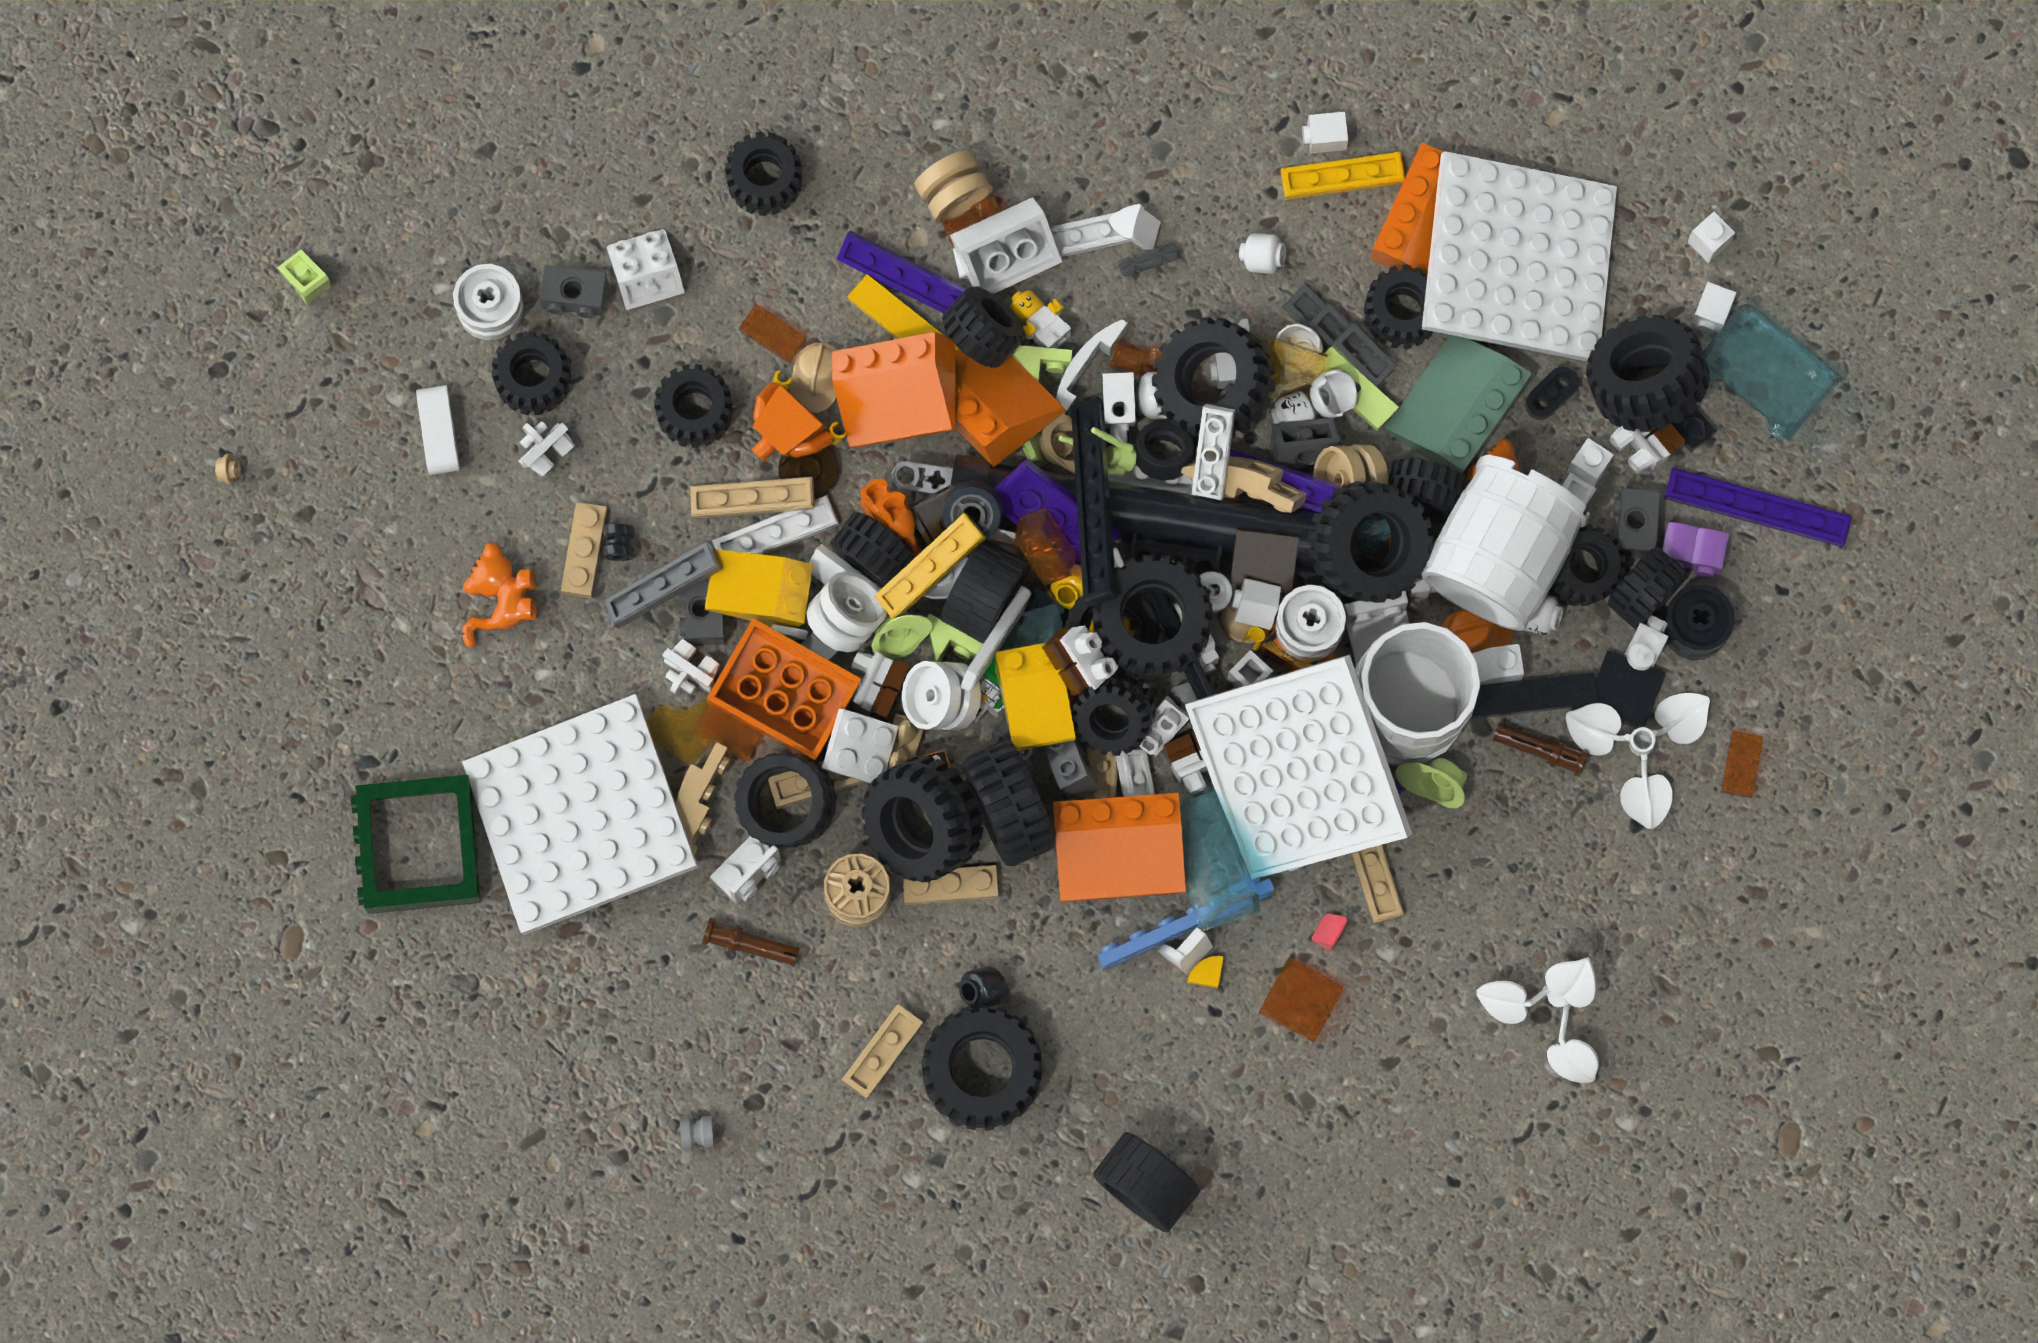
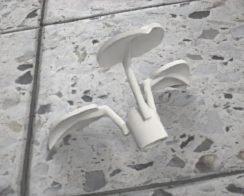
(1596, 728)
(1567, 985)

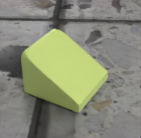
(1033, 451)

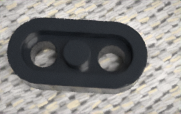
(1550, 393)

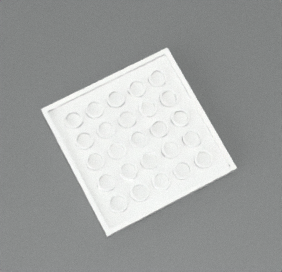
(1519, 257)
(1299, 768)
(579, 814)

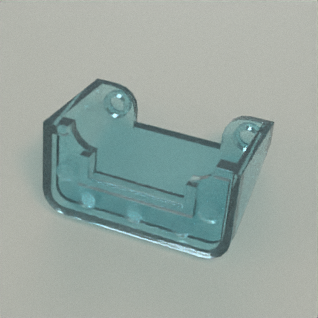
(1769, 371)

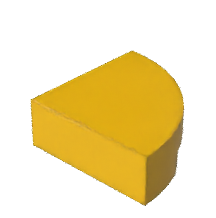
(1206, 972)

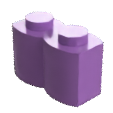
(1696, 548)

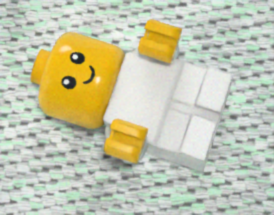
(1041, 321)

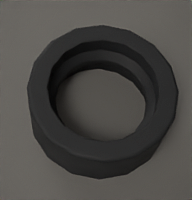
(1158, 468)

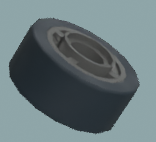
(978, 495)

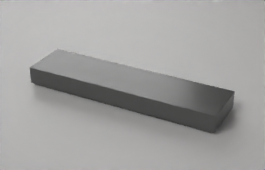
(663, 584)

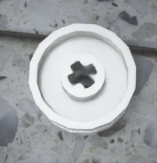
(488, 302)
(1311, 604)
(845, 612)
(935, 699)

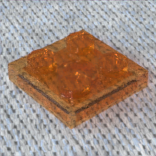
(1301, 1000)

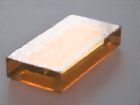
(772, 333)
(728, 731)
(1741, 764)

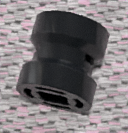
(618, 542)

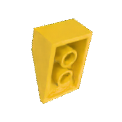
(760, 588)
(1033, 698)

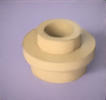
(227, 469)

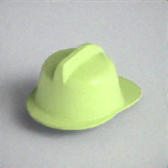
(900, 635)
(1434, 780)

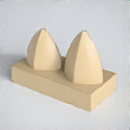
(906, 741)

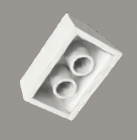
(1007, 247)

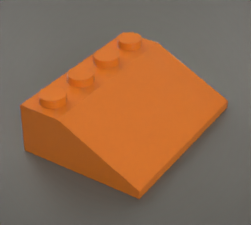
(1409, 225)
(896, 389)
(1000, 406)
(783, 690)
(1119, 847)

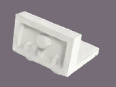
(645, 269)
(1370, 620)
(746, 868)

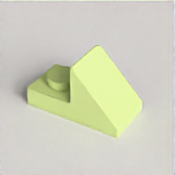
(305, 276)
(1039, 357)
(944, 636)

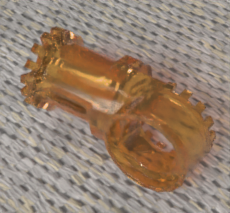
(975, 214)
(1134, 359)

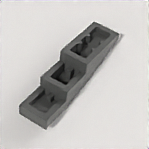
(1339, 334)

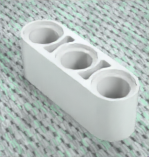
(438, 430)

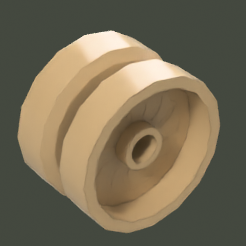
(953, 186)
(1351, 464)

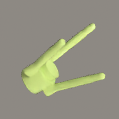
(1120, 456)

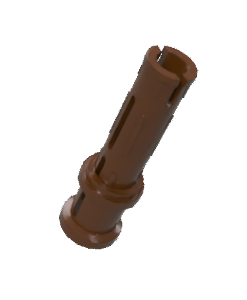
(1504, 733)
(734, 938)

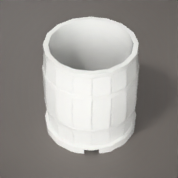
(1504, 543)
(1418, 690)

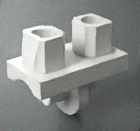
(555, 437)
(1646, 644)
(679, 659)
(1165, 725)

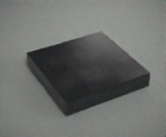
(1627, 689)

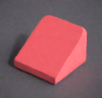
(1329, 930)

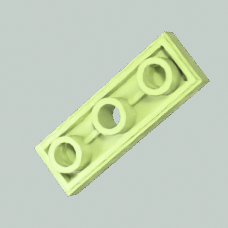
(1370, 401)

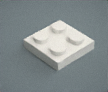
(859, 746)

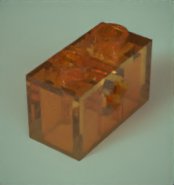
(1045, 546)

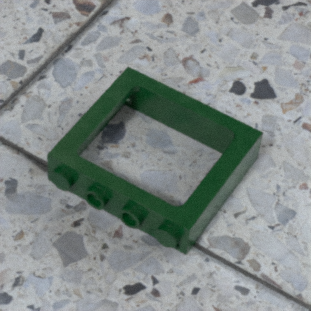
(424, 897)

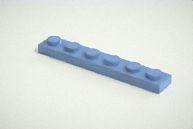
(1168, 930)

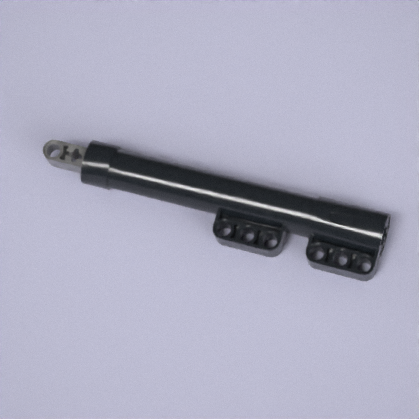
(1155, 518)

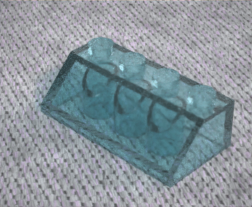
(1214, 866)

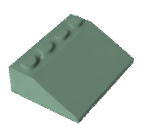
(1458, 403)

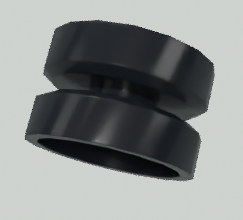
(1710, 634)

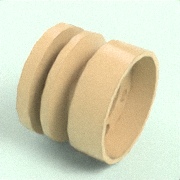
(862, 907)

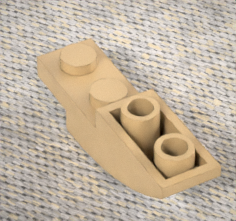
(1259, 481)
(696, 789)

